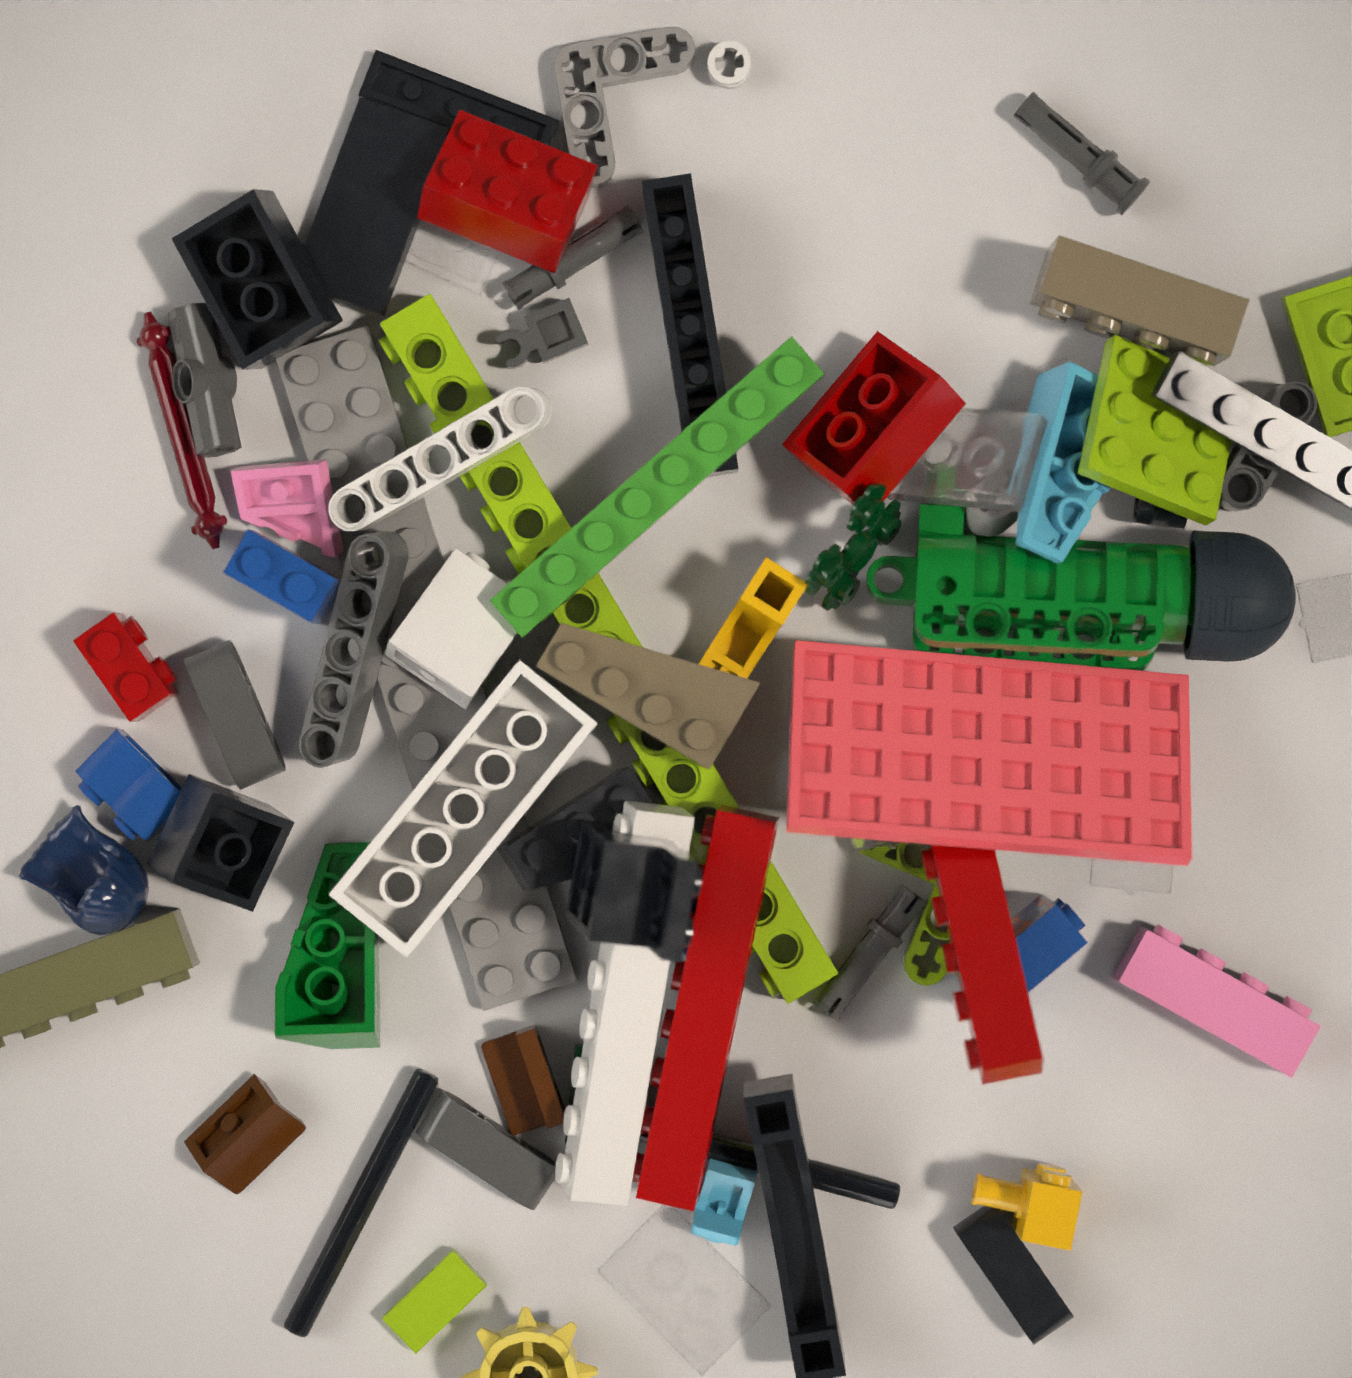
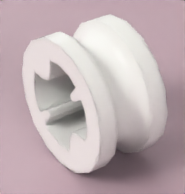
(717, 55)

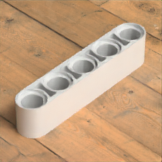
(416, 460)

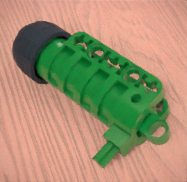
(1216, 597)

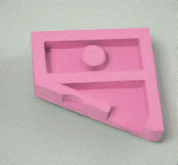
(290, 501)

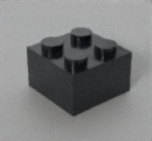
(220, 843)

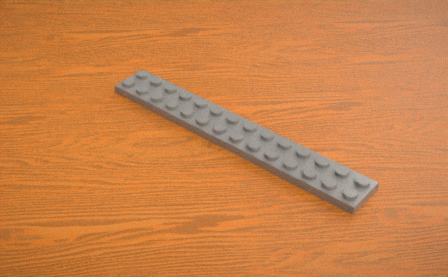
(353, 424)

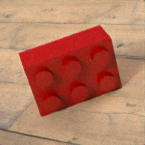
(506, 191)
(874, 420)

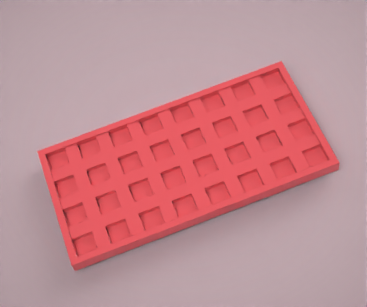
(989, 753)

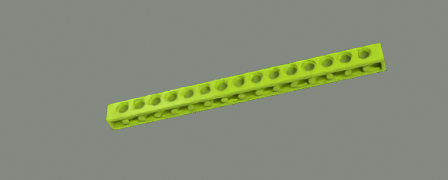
(424, 324)

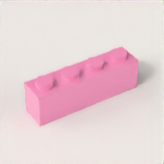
(1216, 1001)

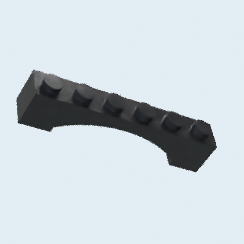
(794, 1227)

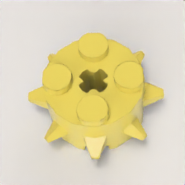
(532, 1345)

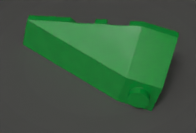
(332, 970)

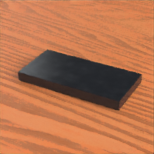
(373, 204)

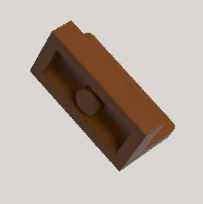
(524, 1080)
(244, 1136)

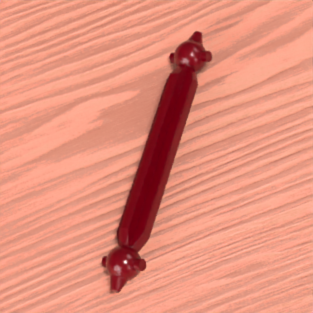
(191, 466)

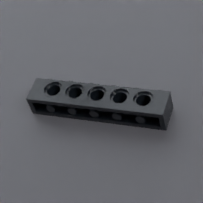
(685, 299)

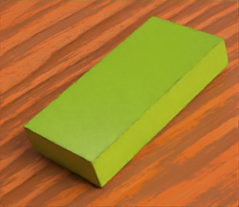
(434, 1301)

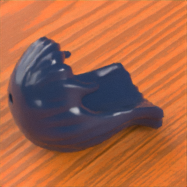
(89, 875)

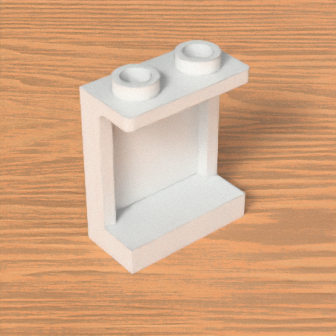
(454, 629)

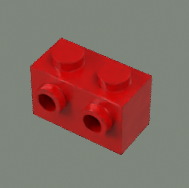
(126, 666)

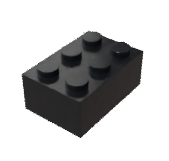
(257, 279)

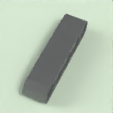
(336, 663)

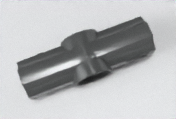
(204, 380)

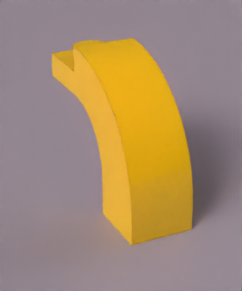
(754, 620)

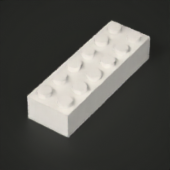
(463, 808)

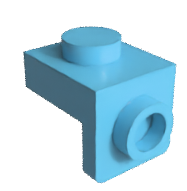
(723, 1202)

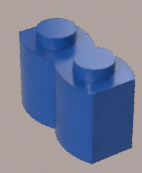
(130, 784)

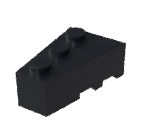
(548, 848)

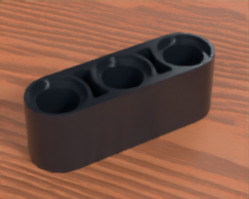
(1013, 1272)

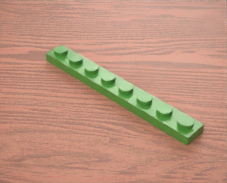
(657, 487)

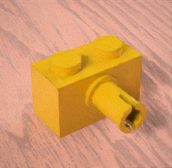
(1042, 1203)

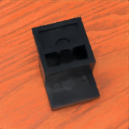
(633, 890)

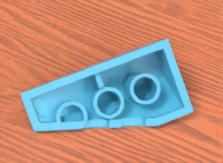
(1058, 496)

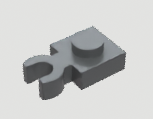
(551, 332)

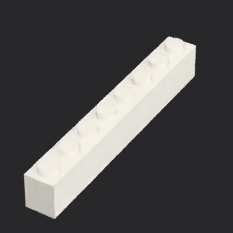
(617, 1044)

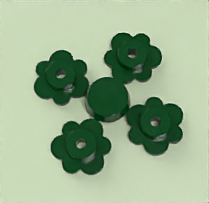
(841, 578)

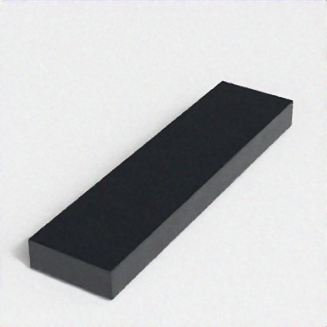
(440, 98)

